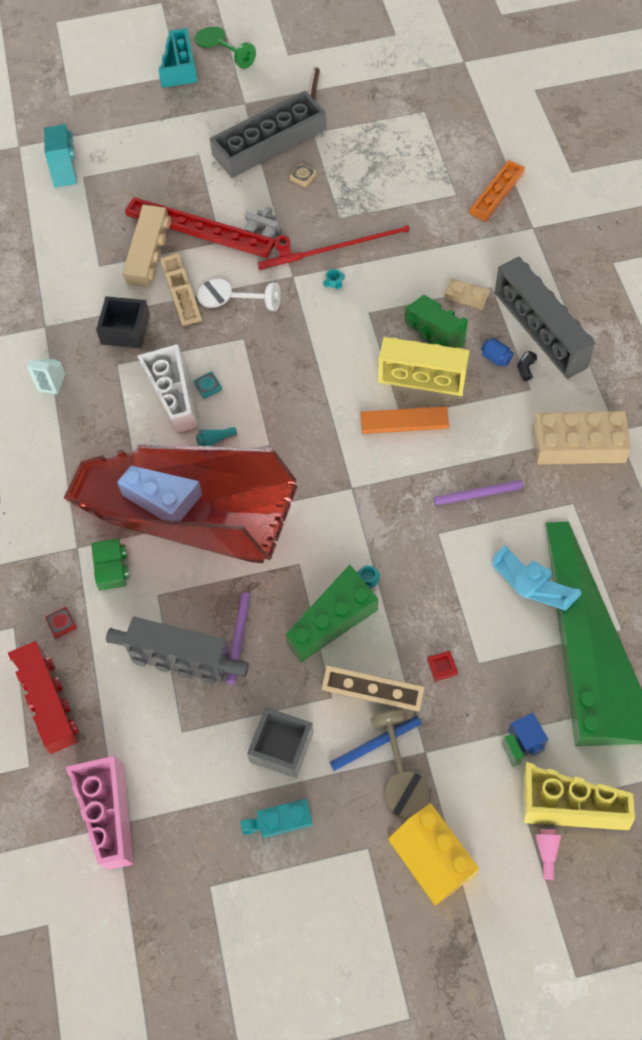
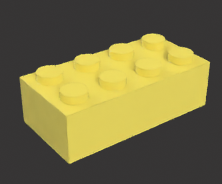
(423, 366)

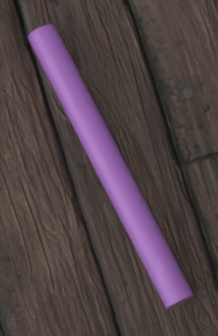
(479, 492)
(239, 633)

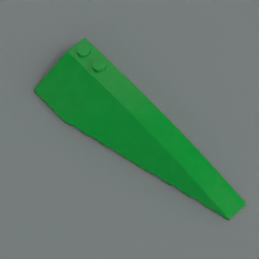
(599, 676)

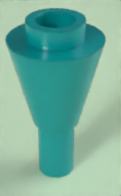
(211, 437)

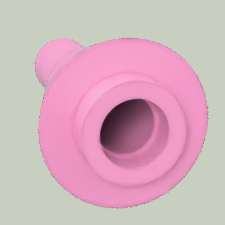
(548, 847)

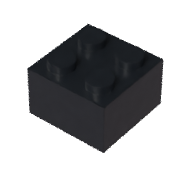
(123, 322)

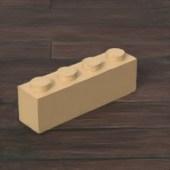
(146, 246)
(373, 688)

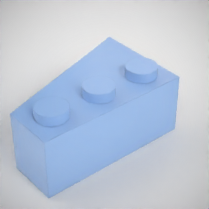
(160, 493)

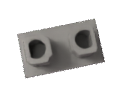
(263, 220)

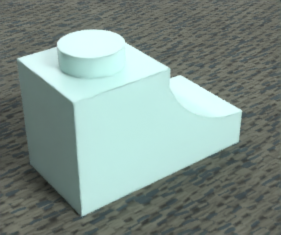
(47, 374)

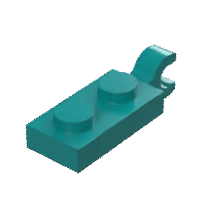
(279, 819)

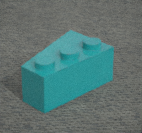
(178, 60)
(60, 155)

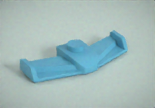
(533, 580)

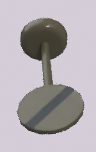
(406, 790)

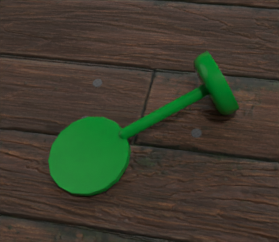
(213, 36)

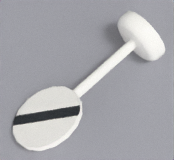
(218, 292)

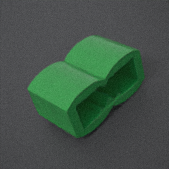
(109, 564)

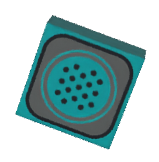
(207, 385)

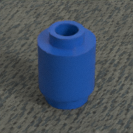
(497, 352)

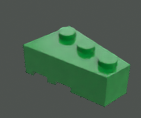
(435, 323)

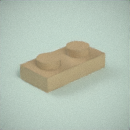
(467, 294)

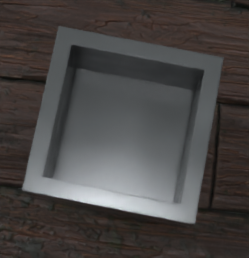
(280, 742)

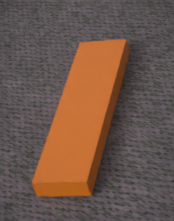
(497, 190)
(404, 420)

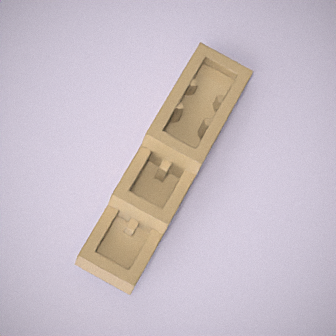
(180, 290)

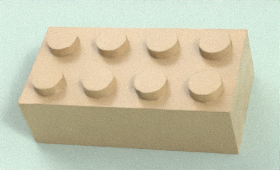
(581, 437)

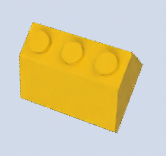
(433, 854)

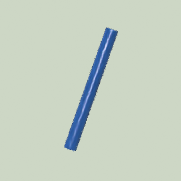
(374, 743)

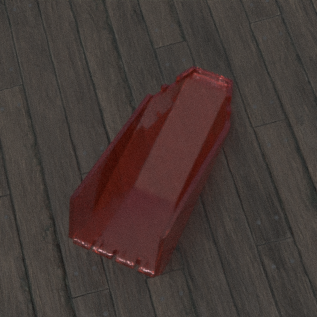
(240, 503)

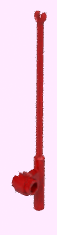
(286, 255)

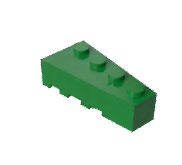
(332, 614)

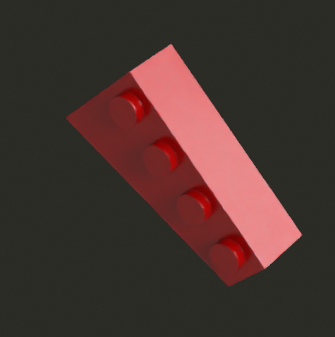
(44, 697)

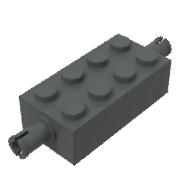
(177, 650)

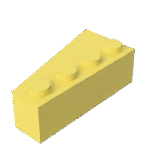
(573, 802)

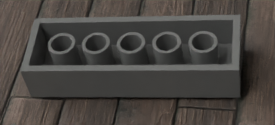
(268, 134)
(544, 317)

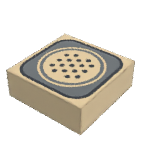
(303, 175)

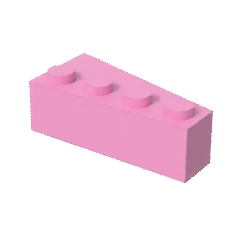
(104, 807)

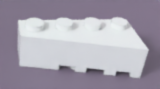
(171, 382)

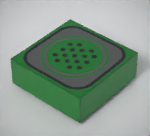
(512, 750)

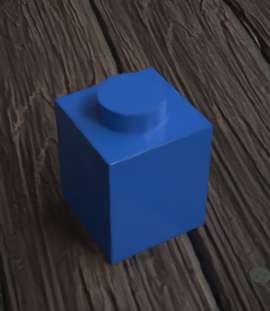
(529, 735)

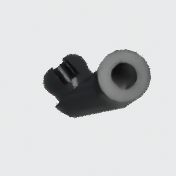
(524, 363)

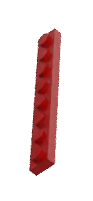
(209, 229)

